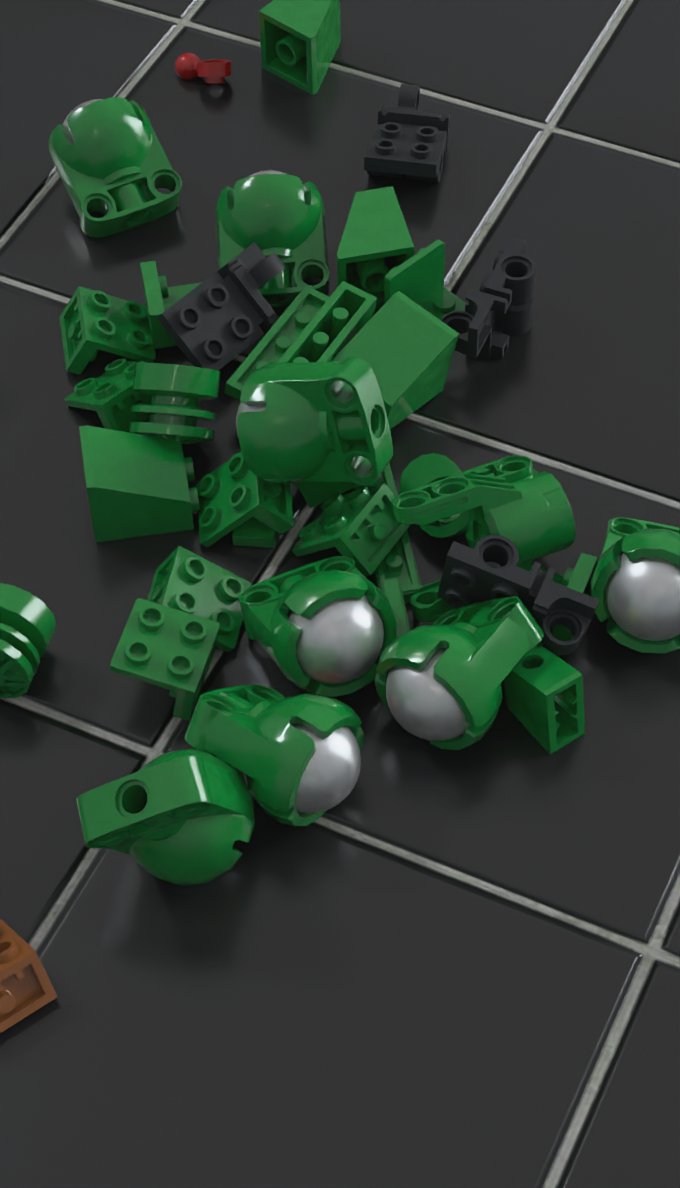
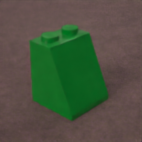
(300, 40)
(373, 241)
(407, 354)
(136, 484)

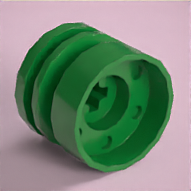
(174, 401)
(24, 638)

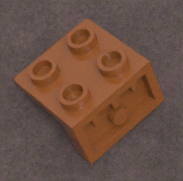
(22, 979)

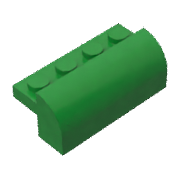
(309, 331)

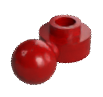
(189, 66)

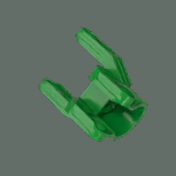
(501, 500)

